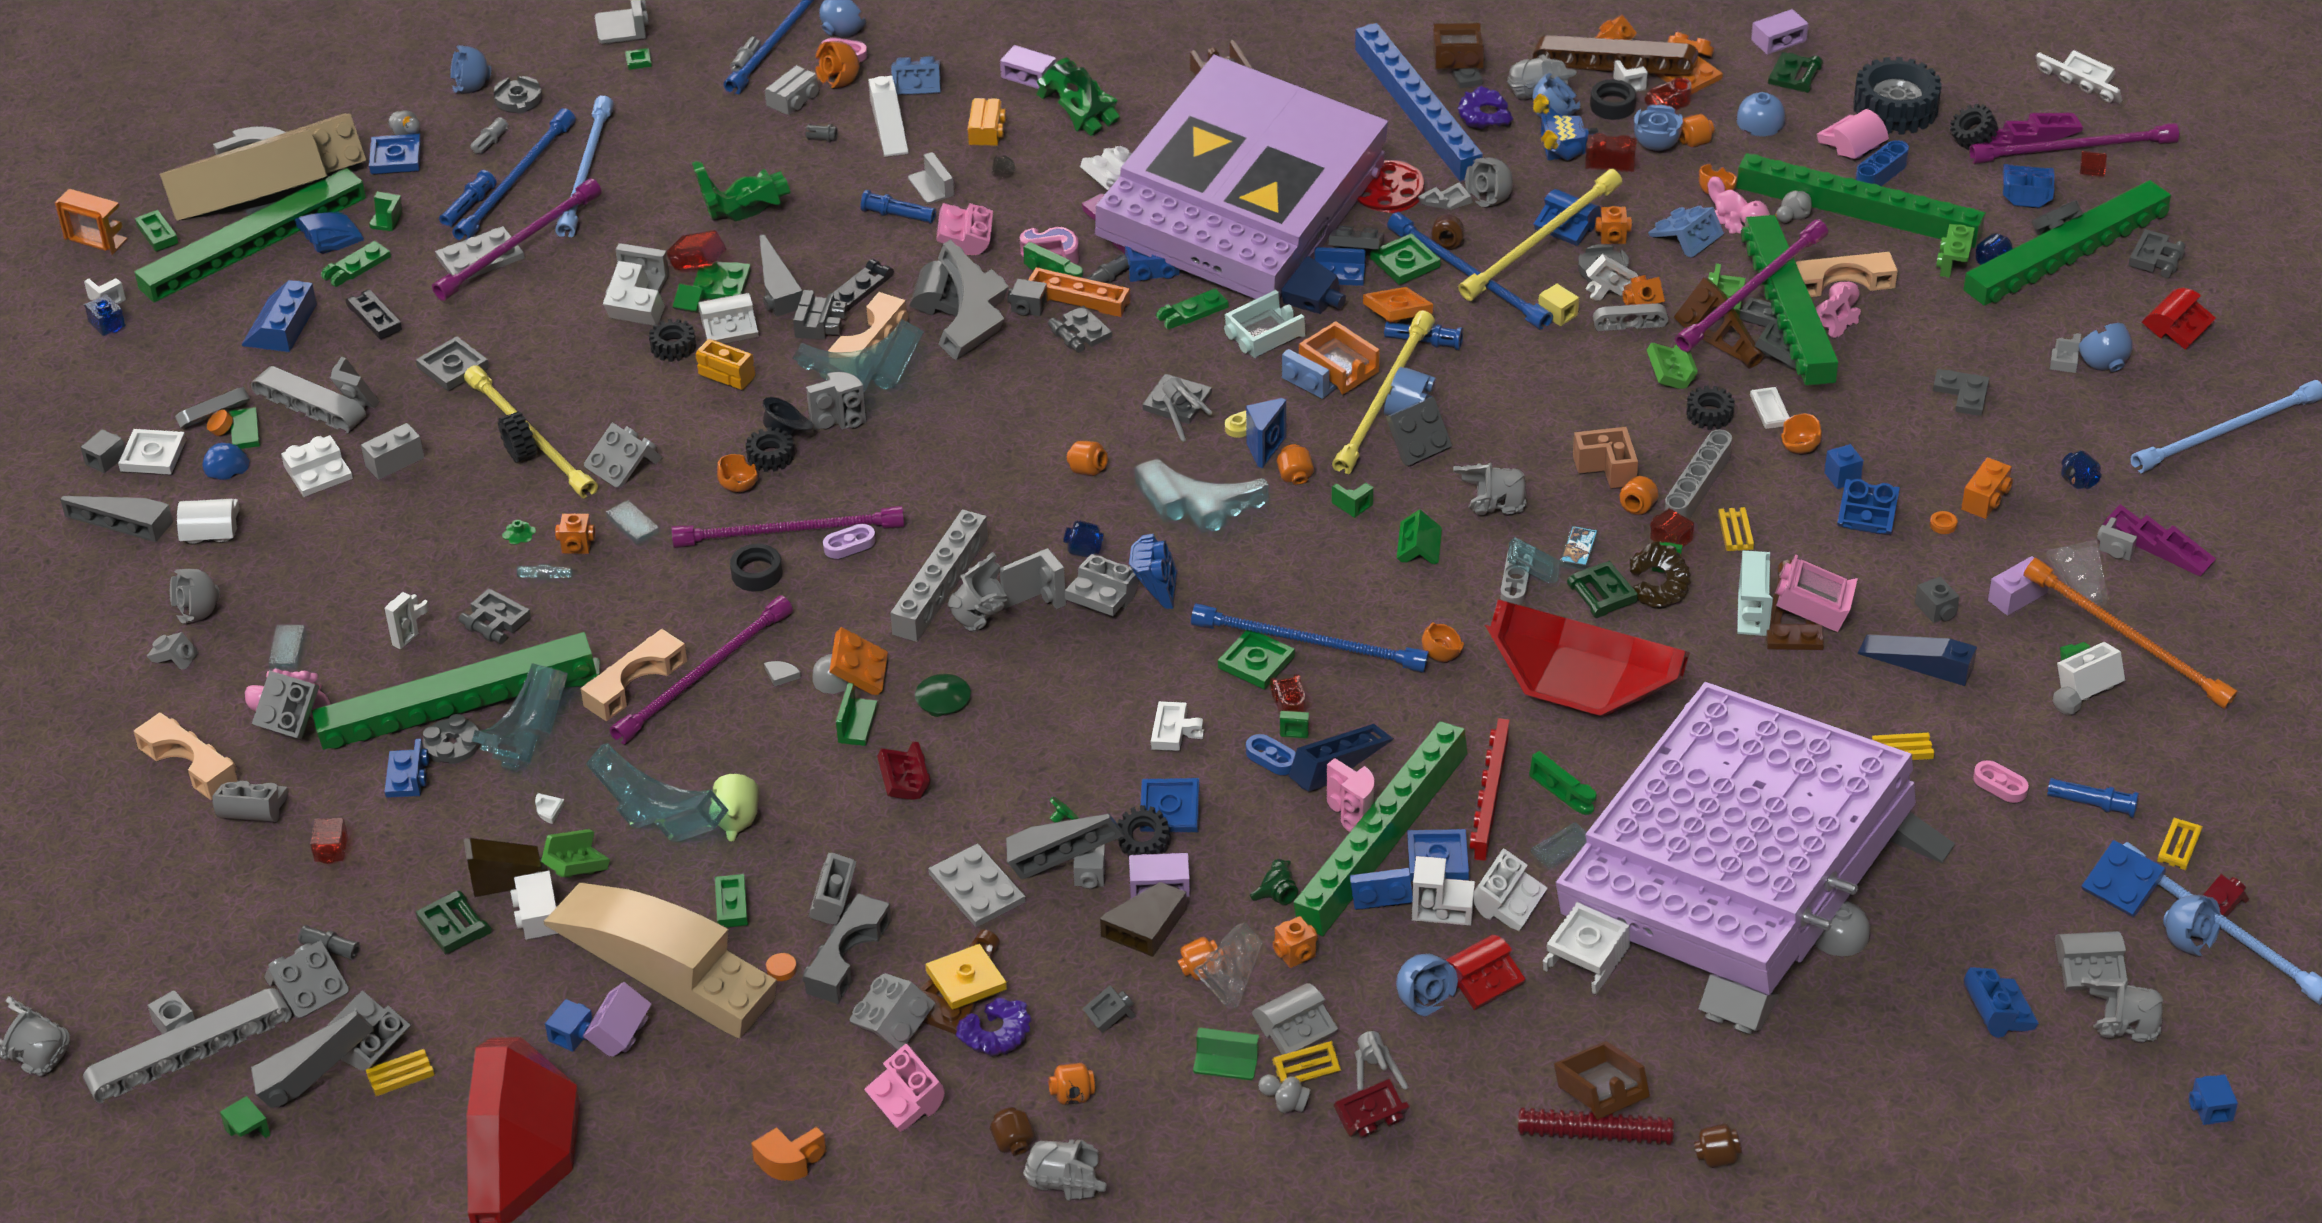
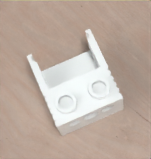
(1590, 942)

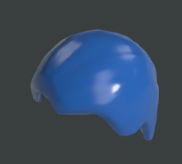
(224, 461)

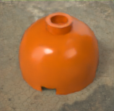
(839, 60)

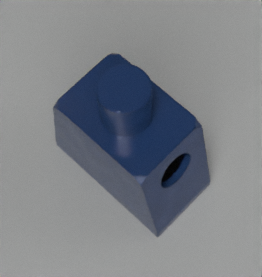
(1313, 288)

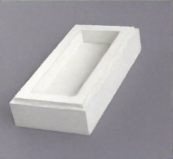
(1769, 407)

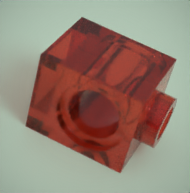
(1672, 528)
(329, 840)

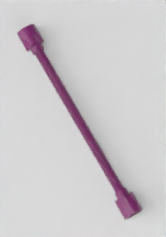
(2163, 134)
(450, 283)
(1692, 335)
(687, 535)
(628, 726)

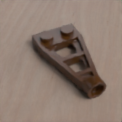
(1700, 305)
(1792, 636)
(941, 1013)

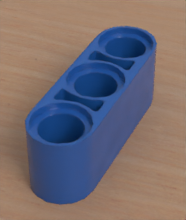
(1884, 163)

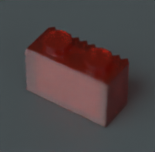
(1611, 152)
(696, 250)

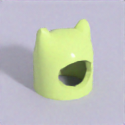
(741, 798)

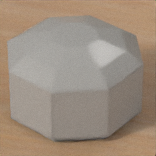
(2067, 700)

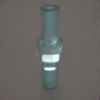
(544, 571)

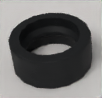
(1613, 110)
(756, 581)

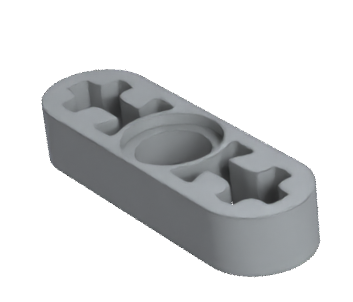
(1648, 310)
(206, 409)
(1519, 584)

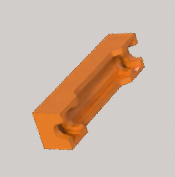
(1080, 291)

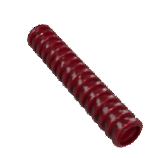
(1589, 1126)

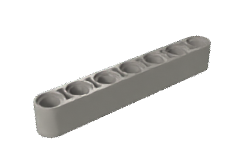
(186, 1043)

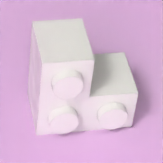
(630, 299)
(1440, 898)

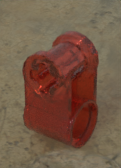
(1672, 94)
(1288, 694)

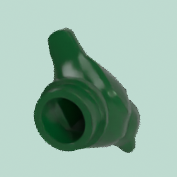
(1277, 884)

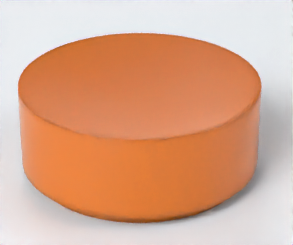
(219, 423)
(1943, 522)
(781, 966)

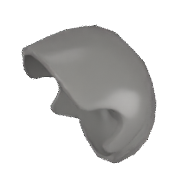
(824, 680)

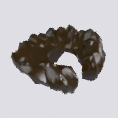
(1674, 567)

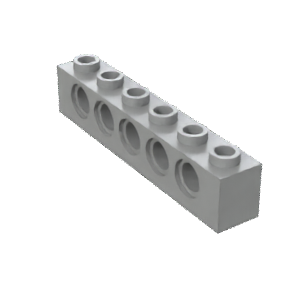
(939, 575)

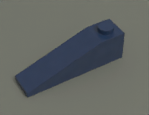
(1930, 656)
(1350, 748)

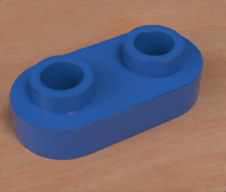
(1275, 757)

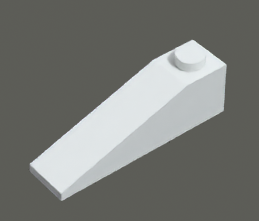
(887, 115)

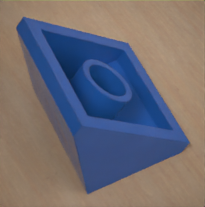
(1265, 429)

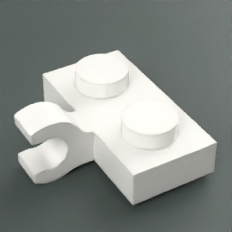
(1607, 275)
(402, 617)
(1172, 725)

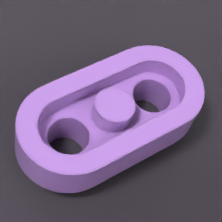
(849, 541)

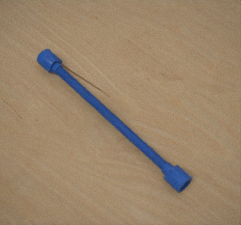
(740, 78)
(560, 123)
(1534, 314)
(1208, 617)

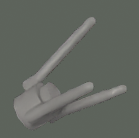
(1178, 393)
(1373, 1051)

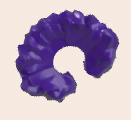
(1472, 102)
(1005, 1039)

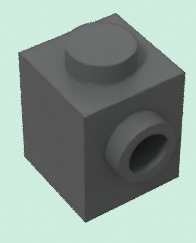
(1028, 297)
(103, 451)
(1937, 600)

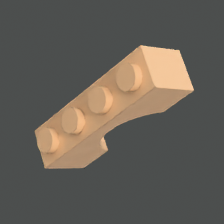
(1872, 270)
(883, 315)
(656, 655)
(165, 739)

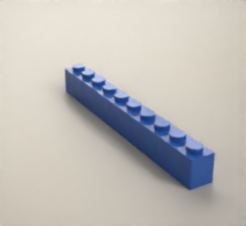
(1416, 99)

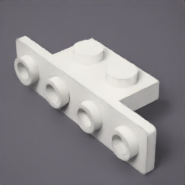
(2083, 71)

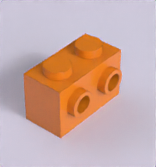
(1987, 488)

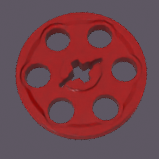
(1398, 188)

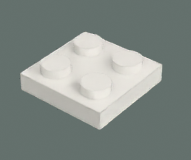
(152, 451)

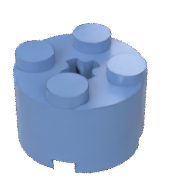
(1408, 389)

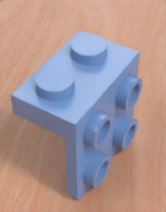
(1306, 374)

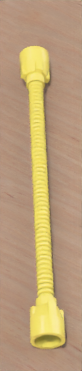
(1476, 284)
(479, 380)
(1349, 454)

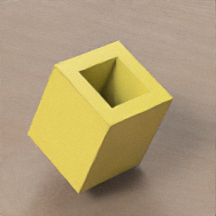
(1560, 303)

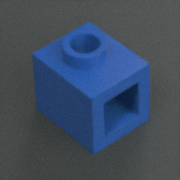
(1843, 464)
(568, 1025)
(2213, 1099)

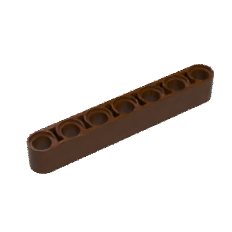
(1602, 54)

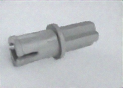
(745, 53)
(489, 135)

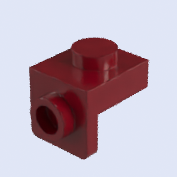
(2227, 893)

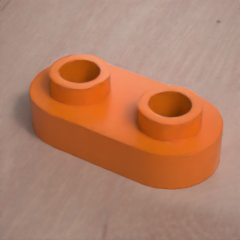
(1702, 45)

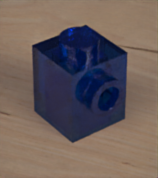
(104, 315)

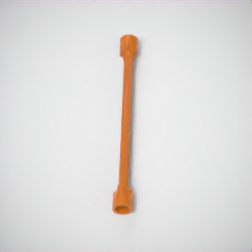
(2043, 575)

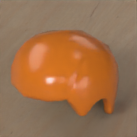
(1706, 172)
(1801, 429)
(733, 469)
(1441, 642)

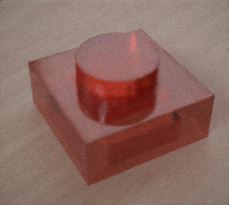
(2093, 163)

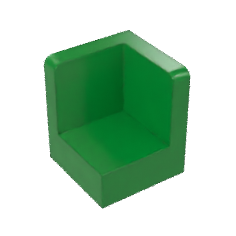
(387, 211)
(1352, 501)
(243, 1118)

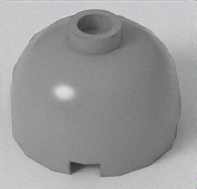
(1489, 176)
(193, 590)
(1848, 932)

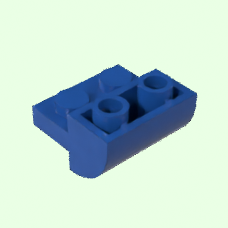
(1574, 228)
(1999, 1002)

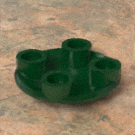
(942, 694)

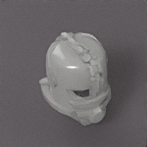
(1527, 73)
(1494, 486)
(978, 595)
(2127, 1005)
(33, 1040)
(1064, 1168)

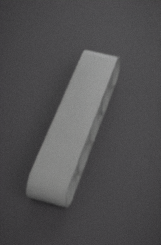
(308, 398)
(1700, 473)

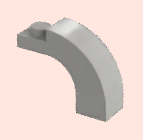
(245, 137)

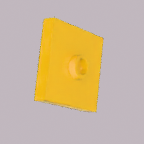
(965, 976)

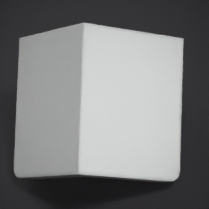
(1636, 77)
(112, 289)

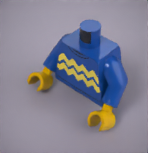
(1561, 134)

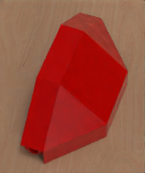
(1581, 662)
(517, 1129)

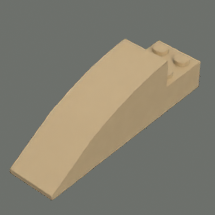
(263, 167)
(667, 951)

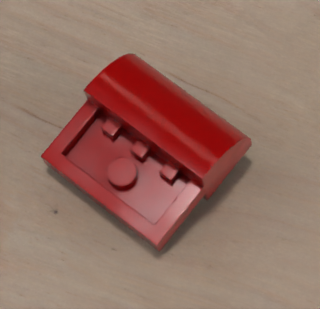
(2179, 317)
(1486, 971)

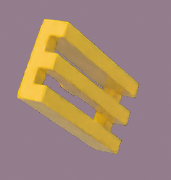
(1746, 528)
(1909, 743)
(2174, 859)
(1328, 1046)
(398, 1069)

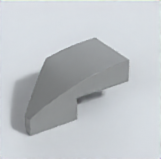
(1448, 199)
(2065, 354)

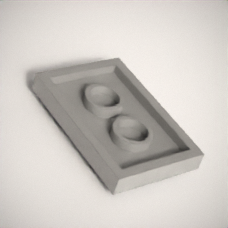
(463, 254)
(976, 885)

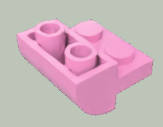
(1855, 134)
(966, 228)
(1349, 792)
(906, 1089)

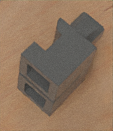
(818, 316)

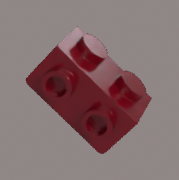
(904, 772)
(1369, 1108)

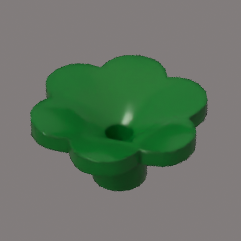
(518, 532)
(1062, 811)

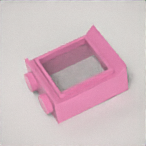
(1815, 593)

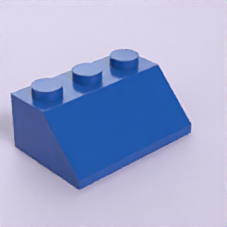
(282, 317)

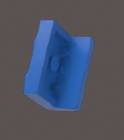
(1381, 888)

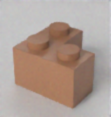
(1606, 451)

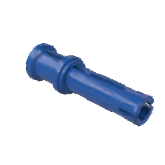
(473, 192)
(887, 205)
(1438, 337)
(2107, 799)

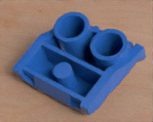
(2028, 185)
(329, 231)
(1868, 506)
(1154, 568)

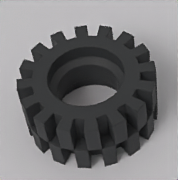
(1970, 117)
(672, 330)
(1710, 417)
(517, 436)
(771, 459)
(1139, 819)

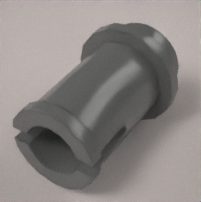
(827, 133)

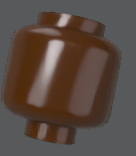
(1447, 231)
(1012, 1131)
(1718, 1145)

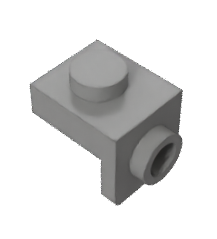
(2116, 542)
(173, 647)

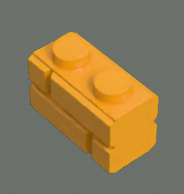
(986, 122)
(725, 364)

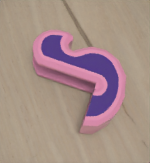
(1056, 239)

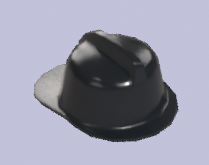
(784, 415)

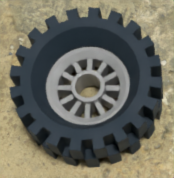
(1899, 93)

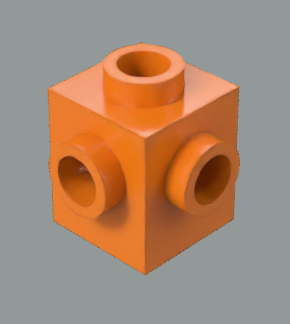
(1617, 29)
(1613, 220)
(1643, 291)
(575, 533)
(1295, 941)

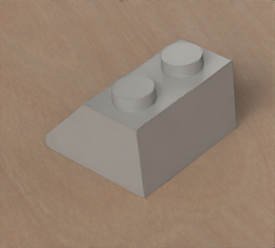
(1736, 1003)

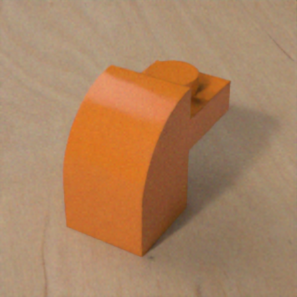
(788, 1159)

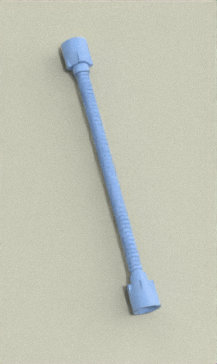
(601, 111)
(2151, 457)
(2310, 983)

